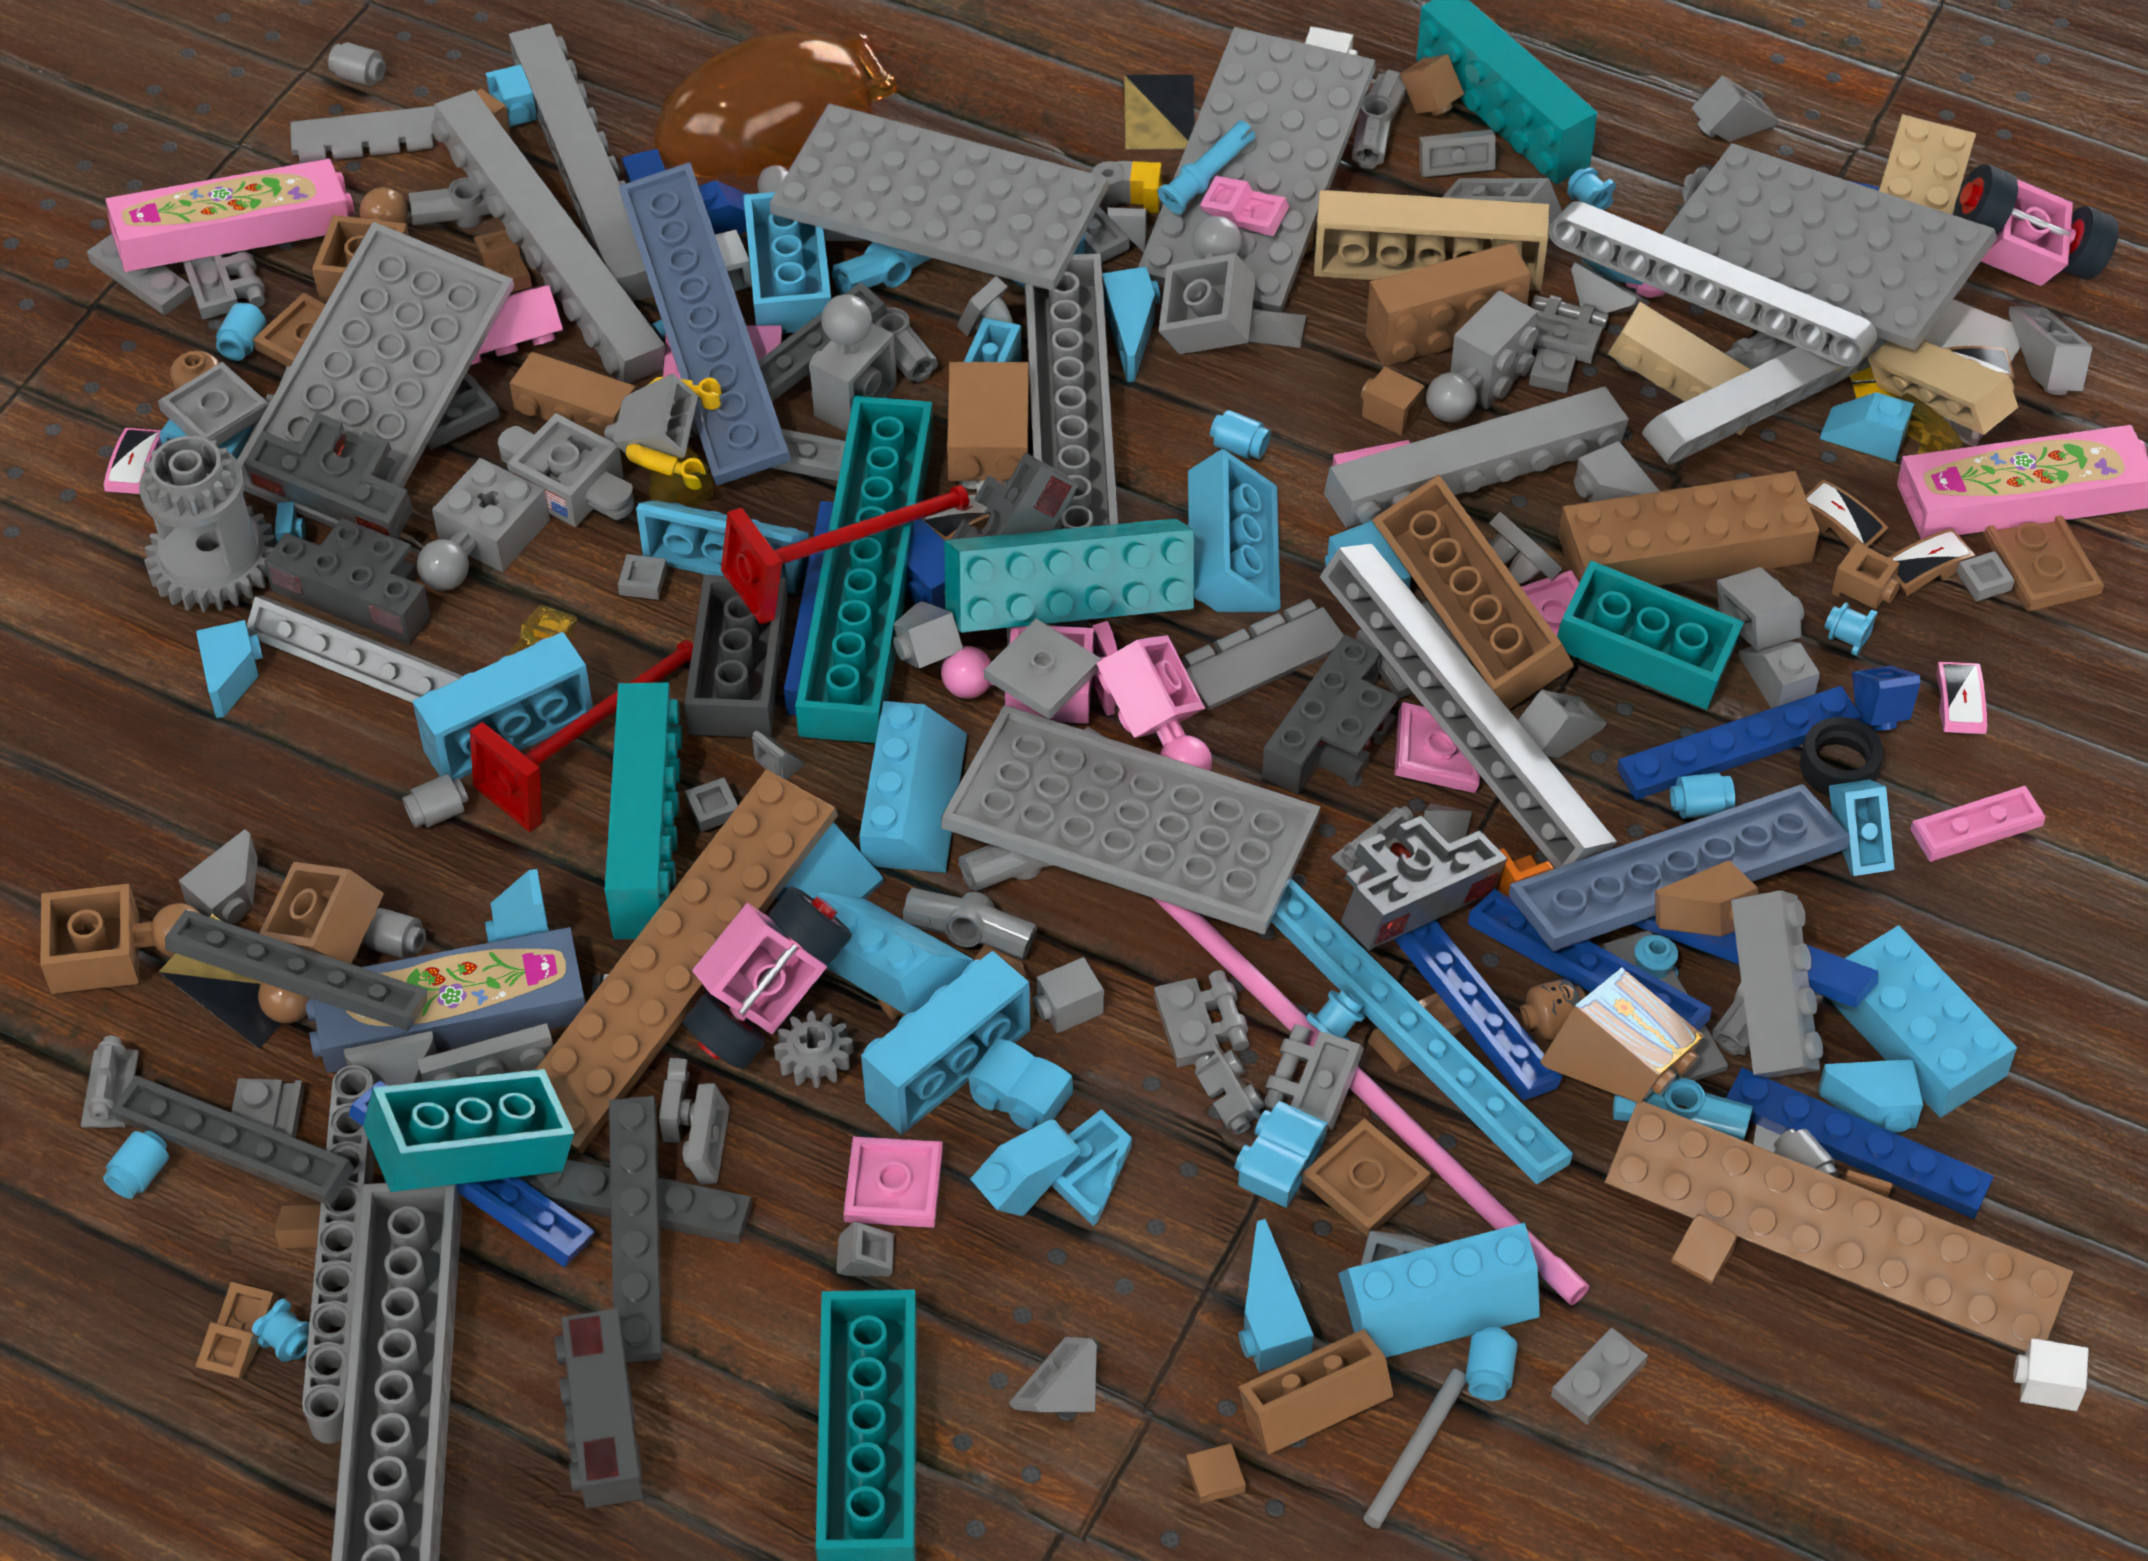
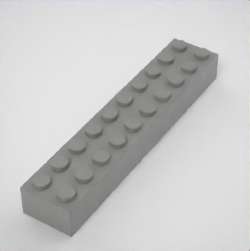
(1072, 389)
(399, 1376)

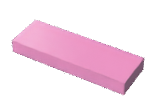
(1977, 823)

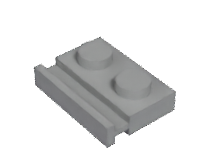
(270, 1103)

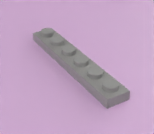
(345, 651)

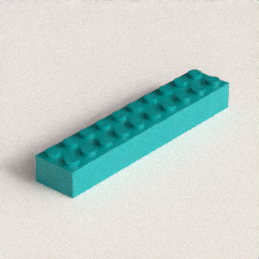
(865, 580)

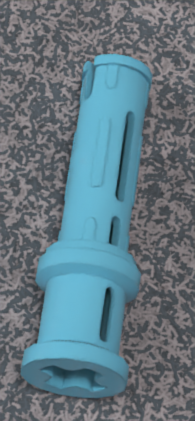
(1195, 177)

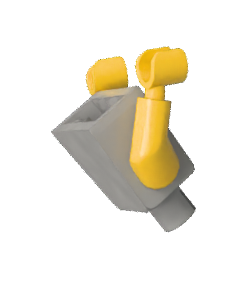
(658, 422)

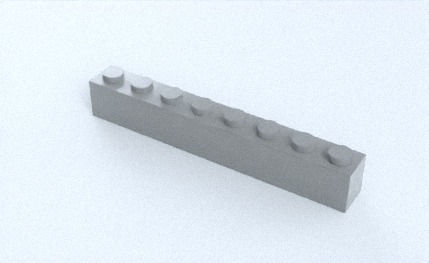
(1477, 454)

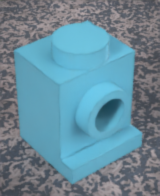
(514, 91)

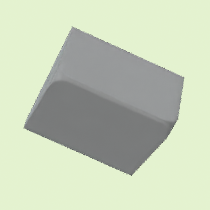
(775, 756)
(865, 1251)

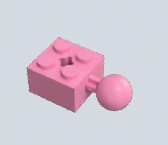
(965, 676)
(1155, 697)

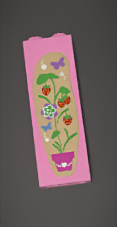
(227, 214)
(2026, 481)

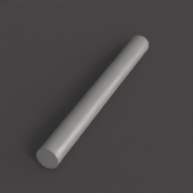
(1415, 1449)

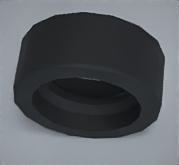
(1841, 732)

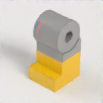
(1131, 183)

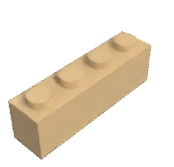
(1672, 355)
(1946, 383)

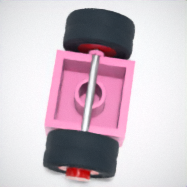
(2036, 228)
(761, 973)

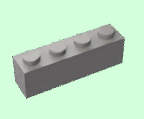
(1776, 984)

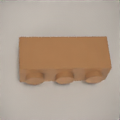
(582, 396)
(1316, 1391)

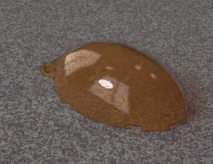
(764, 100)

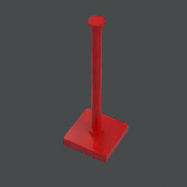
(756, 568)
(514, 778)

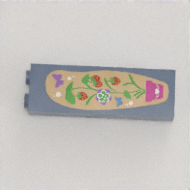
(470, 996)

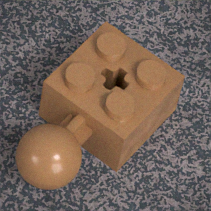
(346, 233)
(321, 912)
(96, 937)

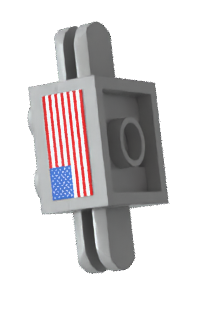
(583, 461)

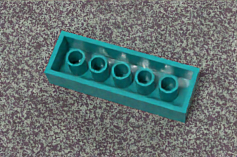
(1510, 88)
(1069, 574)
(642, 806)
(867, 1426)

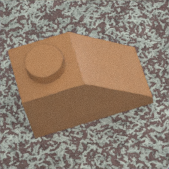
(1703, 901)

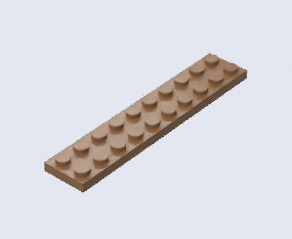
(654, 979)
(1839, 1228)

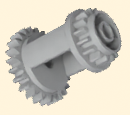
(206, 536)

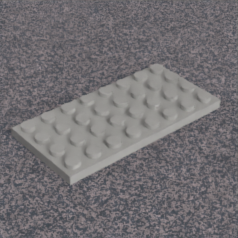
(1302, 114)
(940, 196)
(1834, 240)
(386, 351)
(1132, 818)

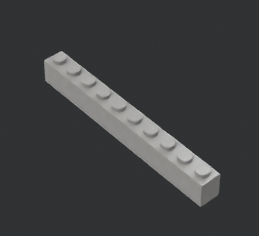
(581, 154)
(548, 238)
(1465, 706)

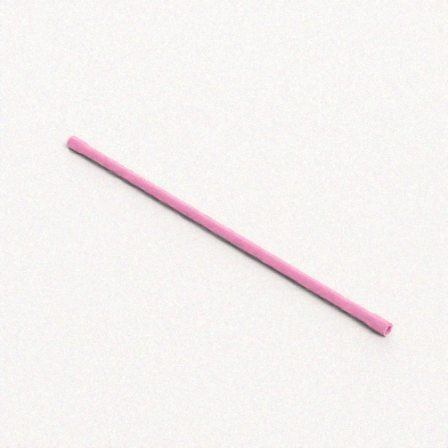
(1552, 1268)

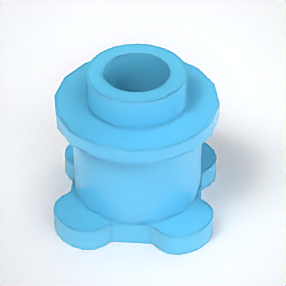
(1590, 189)
(1850, 626)
(1656, 955)
(1338, 1014)
(282, 1332)

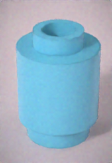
(239, 330)
(1240, 435)
(1702, 795)
(136, 1163)
(1491, 1363)

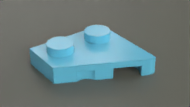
(1096, 1169)

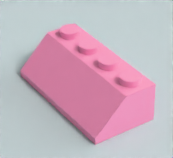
(523, 317)

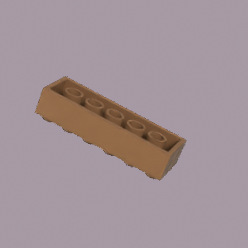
(1694, 530)
(1473, 592)

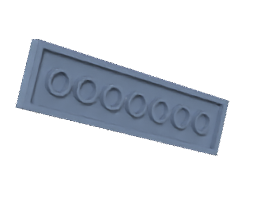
(1621, 883)

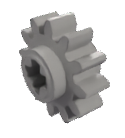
(813, 1049)

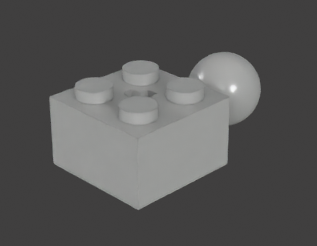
(1208, 298)
(1485, 358)
(853, 363)
(484, 517)

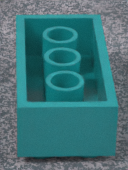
(1648, 634)
(467, 1130)

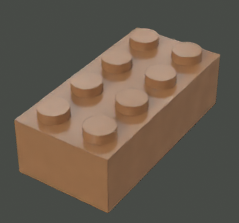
(1428, 305)

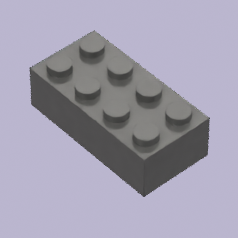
(734, 664)

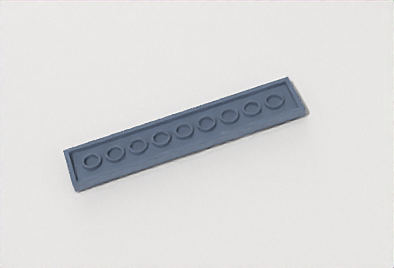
(704, 322)

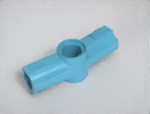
(876, 266)
(1704, 1108)

